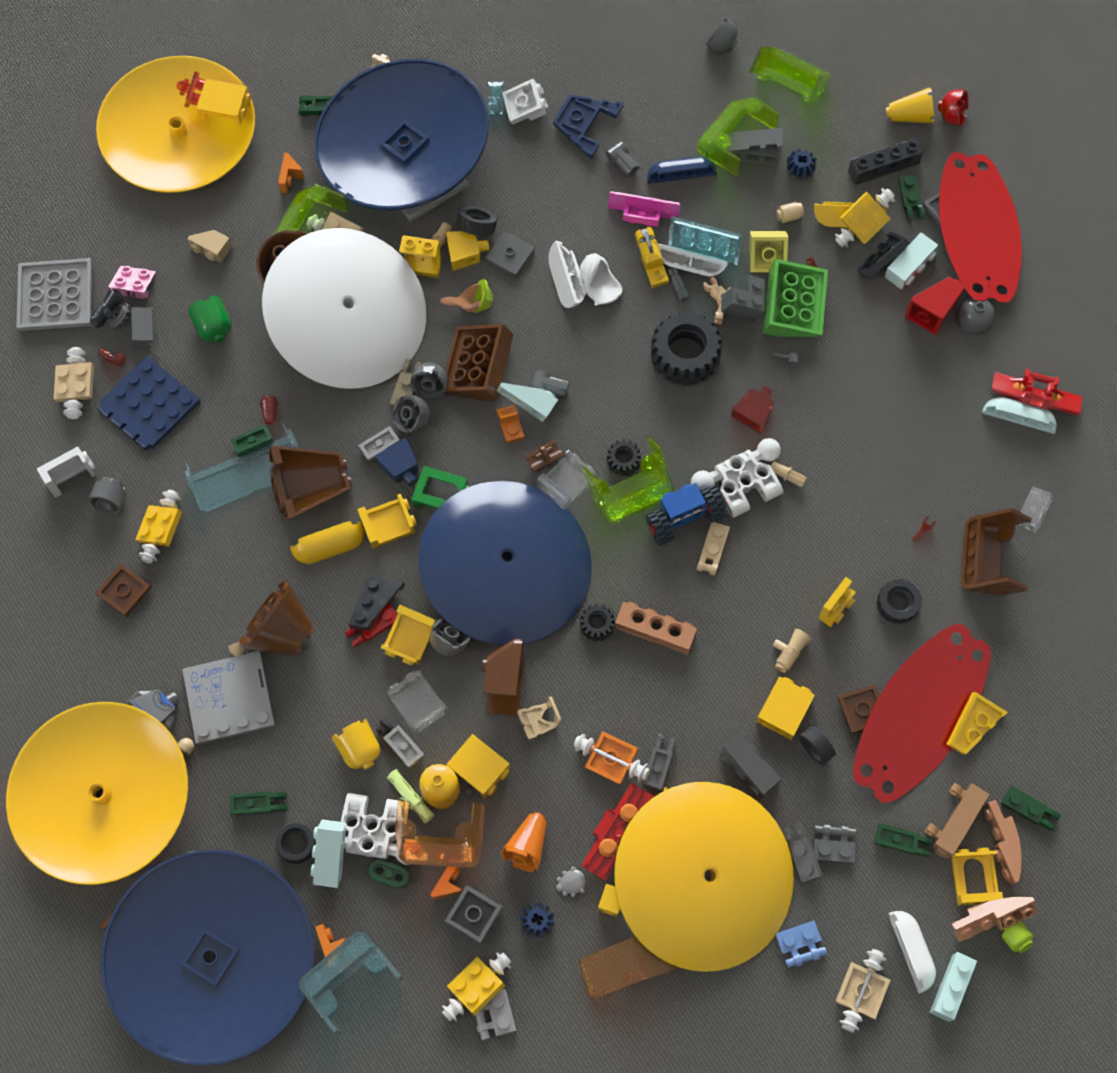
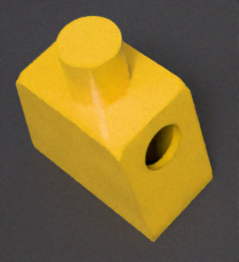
(464, 249)

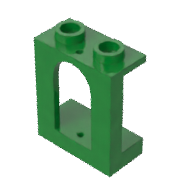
(421, 498)

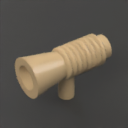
(791, 652)

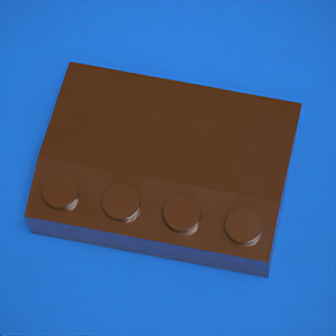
(478, 361)

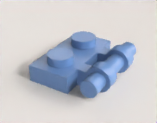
(797, 938)

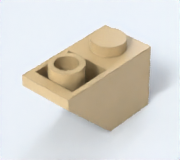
(211, 244)

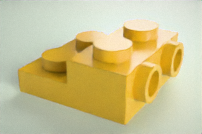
(840, 599)

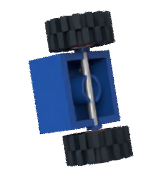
(684, 507)

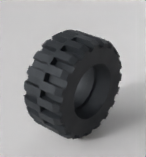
(689, 327)

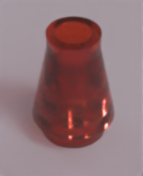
(269, 409)

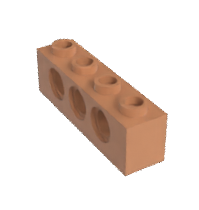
(662, 636)

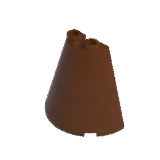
(305, 478)

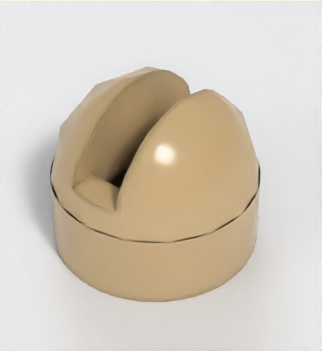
(236, 650)
(186, 745)

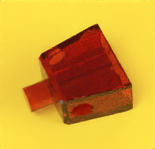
(754, 409)

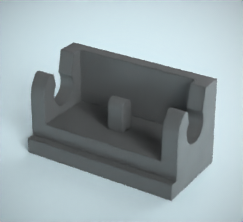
(142, 327)

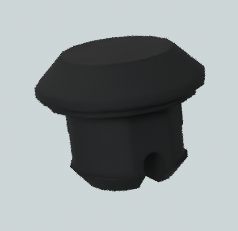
(384, 728)

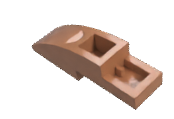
(1009, 849)
(998, 912)

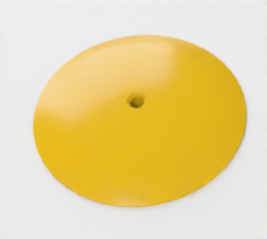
(141, 131)
(56, 784)
(664, 884)

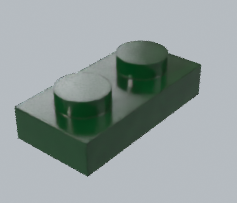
(252, 440)

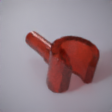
(924, 527)

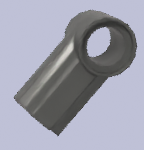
(620, 156)
(544, 381)

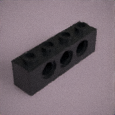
(885, 161)

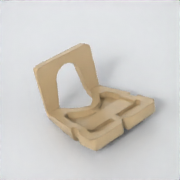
(533, 719)

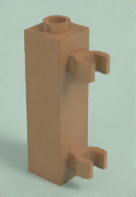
(960, 820)

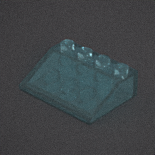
(705, 240)

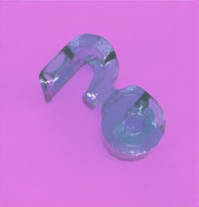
(495, 101)

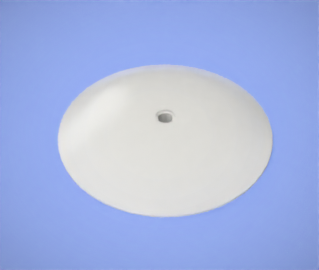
(321, 335)

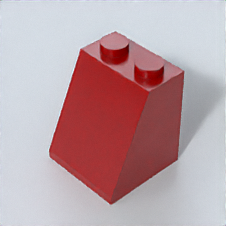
(935, 304)

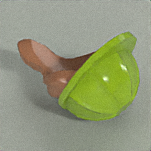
(474, 299)

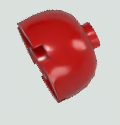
(953, 107)

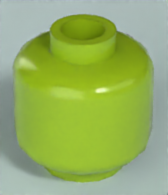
(1018, 937)

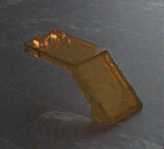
(621, 967)

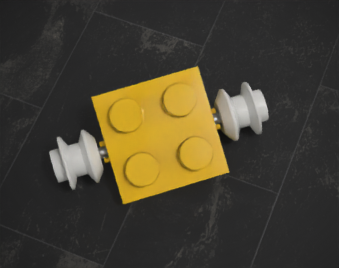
(865, 218)
(159, 526)
(476, 986)

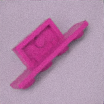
(643, 209)

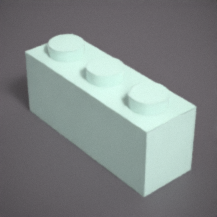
(911, 261)
(328, 853)
(953, 987)

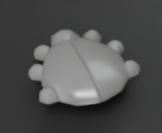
(571, 882)

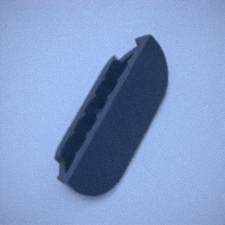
(681, 169)

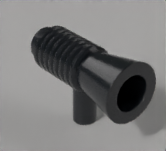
(106, 307)

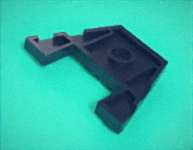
(578, 116)

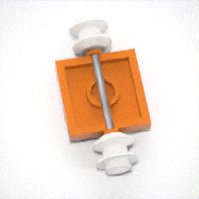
(611, 758)

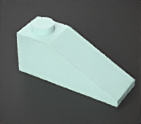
(533, 400)

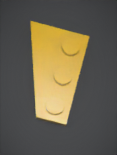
(974, 722)

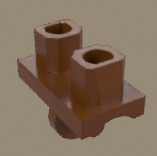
(544, 456)

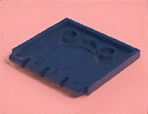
(148, 403)

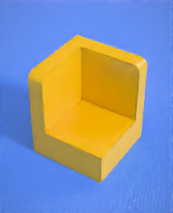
(609, 901)

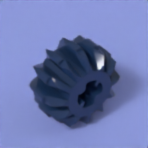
(801, 163)
(533, 926)

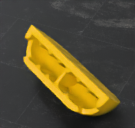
(830, 213)
(328, 542)

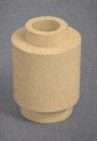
(790, 212)

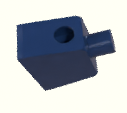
(399, 462)

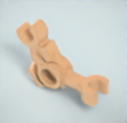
(716, 292)

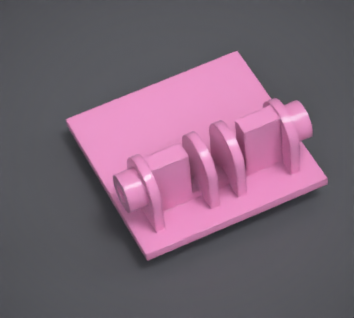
(132, 281)

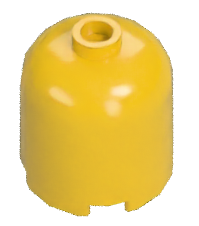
(358, 745)
(439, 786)

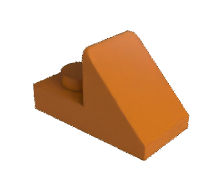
(289, 170)
(510, 424)
(444, 887)
(325, 937)

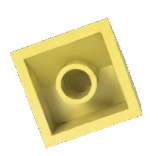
(765, 248)

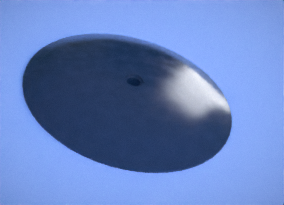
(499, 598)

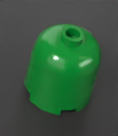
(210, 319)

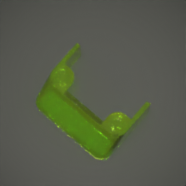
(790, 72)
(716, 142)
(303, 202)
(634, 492)

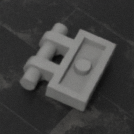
(500, 1014)

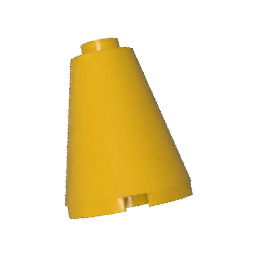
(913, 108)

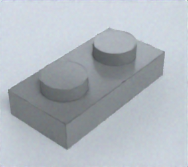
(378, 443)
(403, 746)

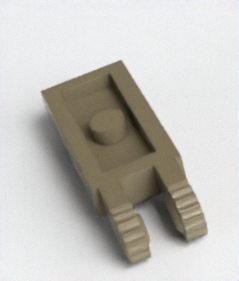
(403, 384)

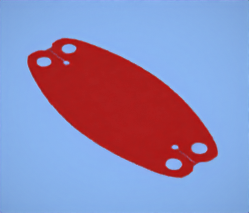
(980, 227)
(919, 712)

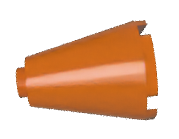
(527, 843)

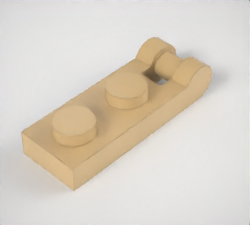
(713, 547)

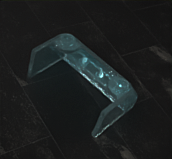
(337, 967)

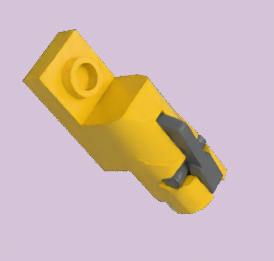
(651, 257)

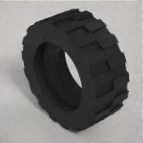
(476, 221)
(892, 614)

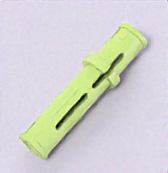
(416, 803)

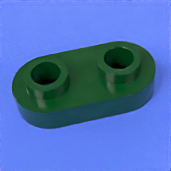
(389, 874)

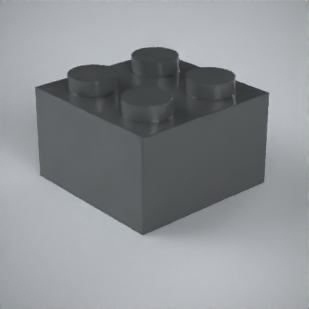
(474, 915)

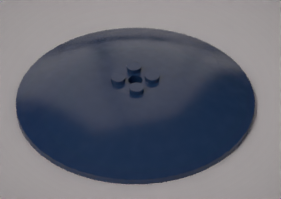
(394, 103)
(158, 946)

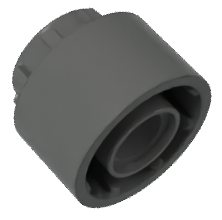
(107, 496)

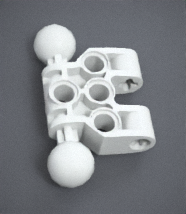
(767, 486)
(356, 808)

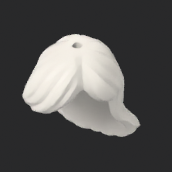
(599, 281)

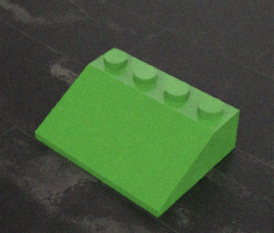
(795, 300)

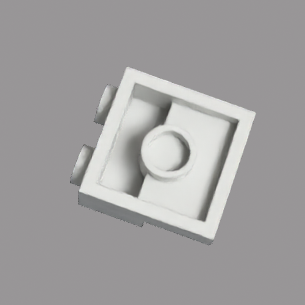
(525, 101)

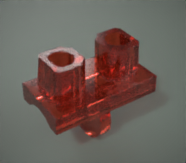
(196, 84)

